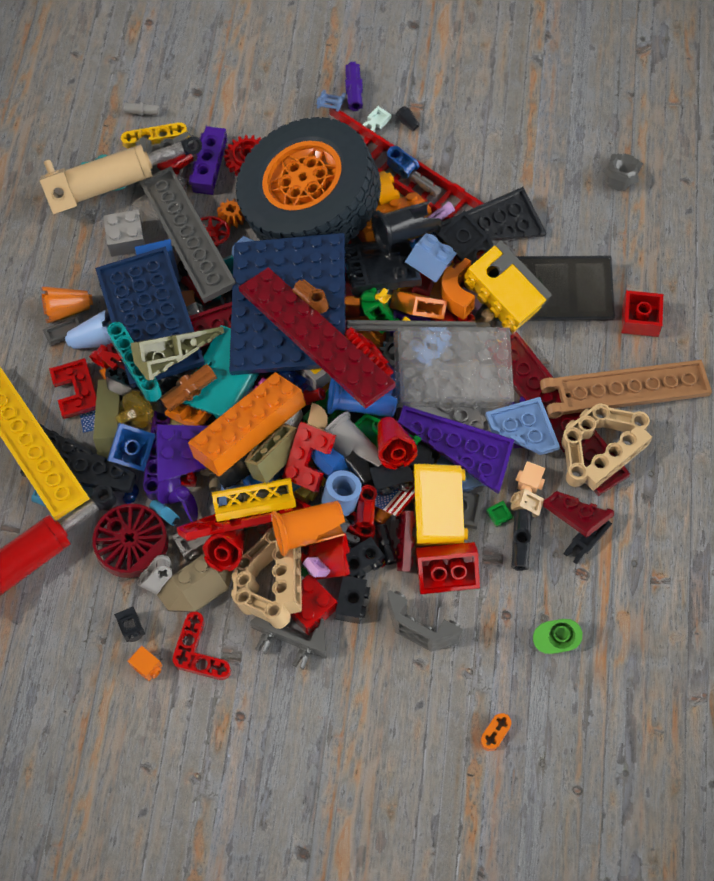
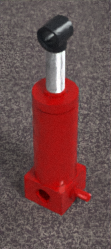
(46, 540)

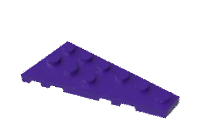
(476, 450)
(173, 451)

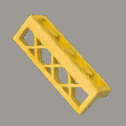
(253, 507)

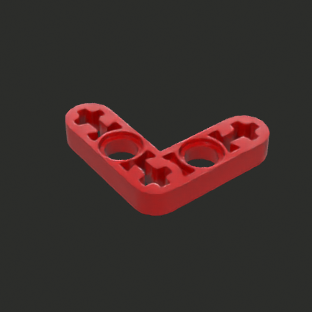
(192, 657)

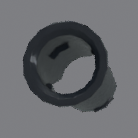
(403, 225)

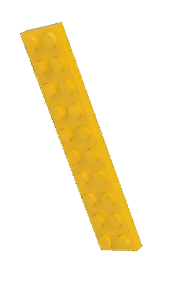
(37, 454)

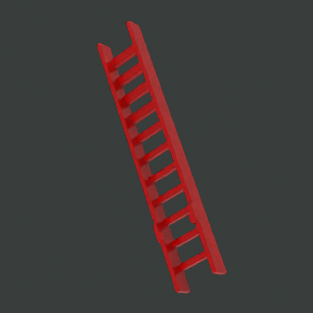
(423, 170)

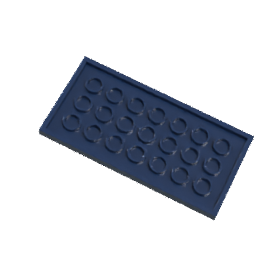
(148, 302)

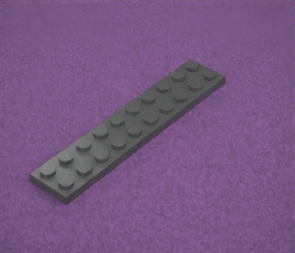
(188, 235)

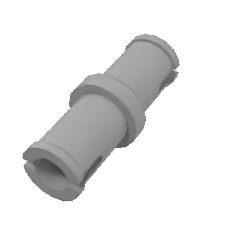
(141, 109)

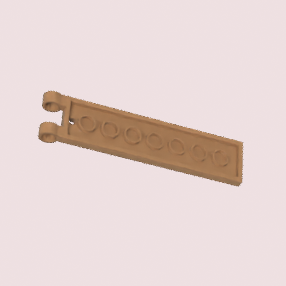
(627, 387)

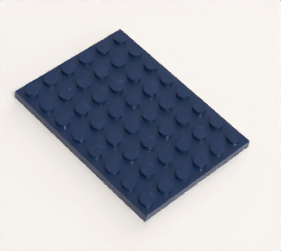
(255, 340)

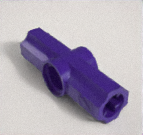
(354, 86)

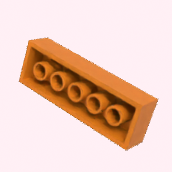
(247, 424)

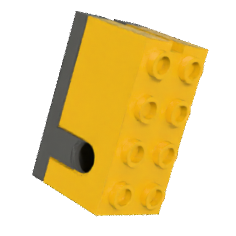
(506, 287)

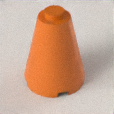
(63, 302)

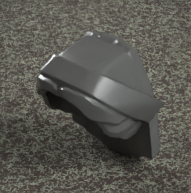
(622, 171)

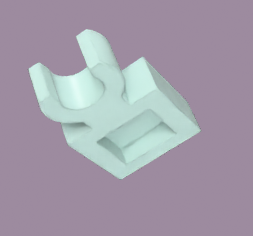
(377, 119)

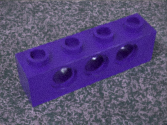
(208, 160)

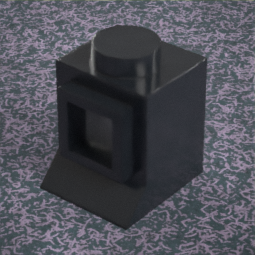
(130, 624)

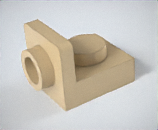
(527, 500)

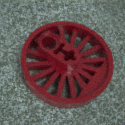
(136, 533)

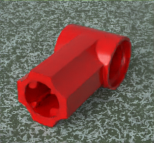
(176, 163)
(366, 507)

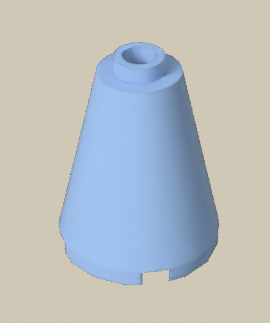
(90, 333)

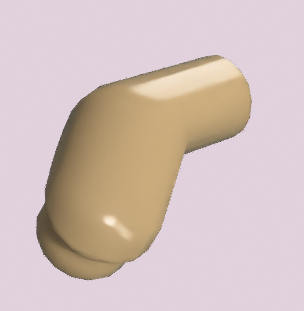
(486, 315)

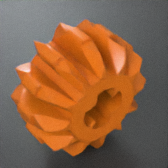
(230, 213)

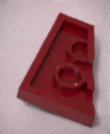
(579, 515)
(404, 533)

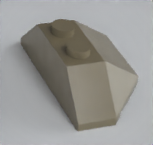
(194, 586)

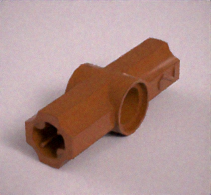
(188, 387)

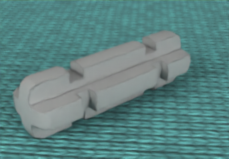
(425, 184)

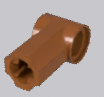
(312, 296)

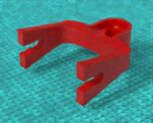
(104, 358)

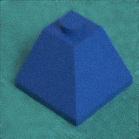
(131, 447)

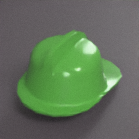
(557, 636)

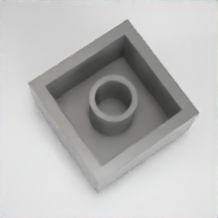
(123, 232)

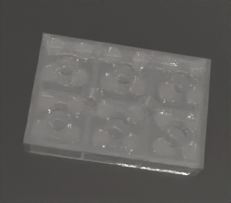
(453, 367)

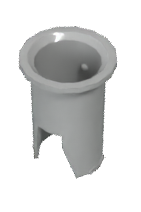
(354, 446)

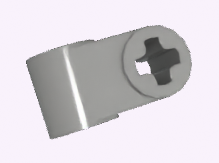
(156, 574)

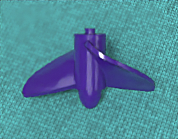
(172, 492)

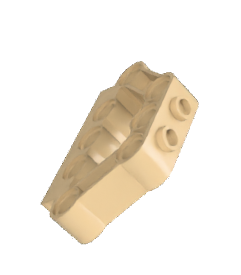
(615, 420)
(286, 588)

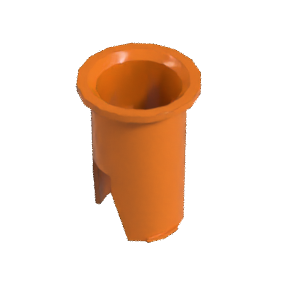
(307, 526)

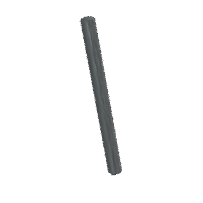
(390, 325)

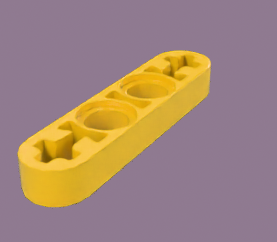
(154, 134)

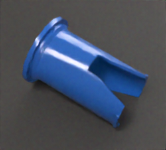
(341, 400)

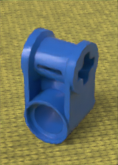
(403, 163)

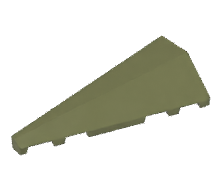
(158, 354)

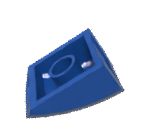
(329, 462)

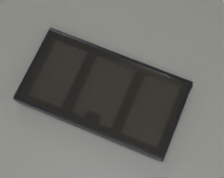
(578, 287)

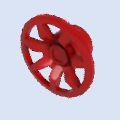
(214, 231)

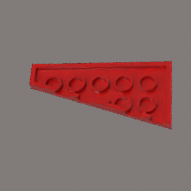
(210, 526)

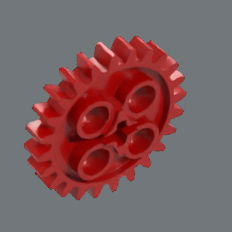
(369, 349)

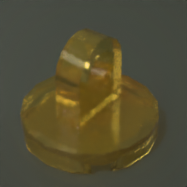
(136, 410)

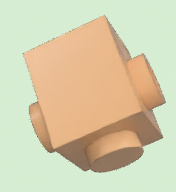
(531, 477)

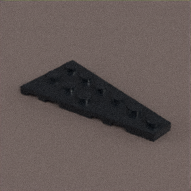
(506, 217)
(89, 467)

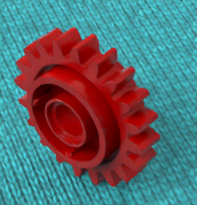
(237, 152)

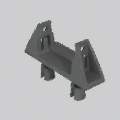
(306, 645)

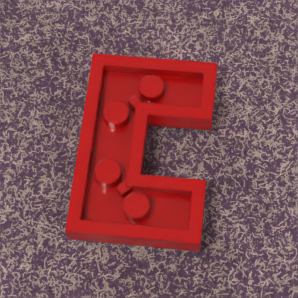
(78, 374)
(306, 439)

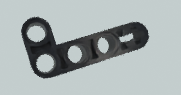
(118, 382)

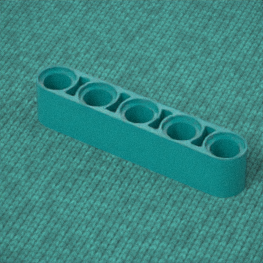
(121, 339)

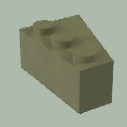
(271, 454)

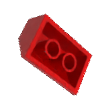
(447, 568)

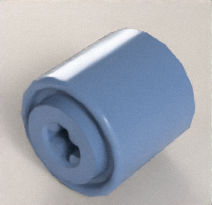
(342, 487)

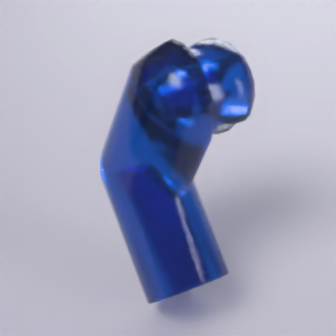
(129, 498)

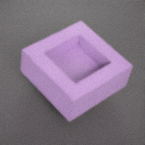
(316, 567)

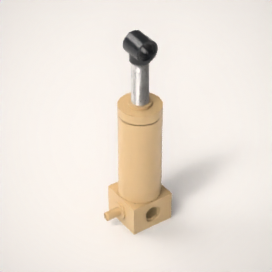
(106, 173)

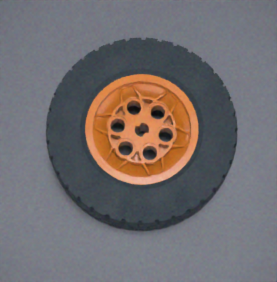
(309, 181)

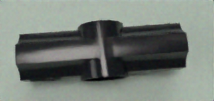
(520, 550)

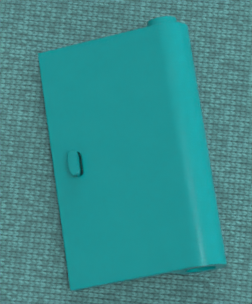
(227, 388)

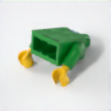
(376, 306)

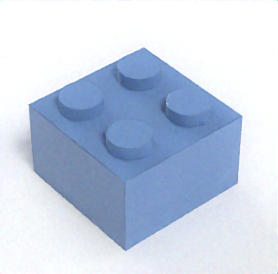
(431, 257)

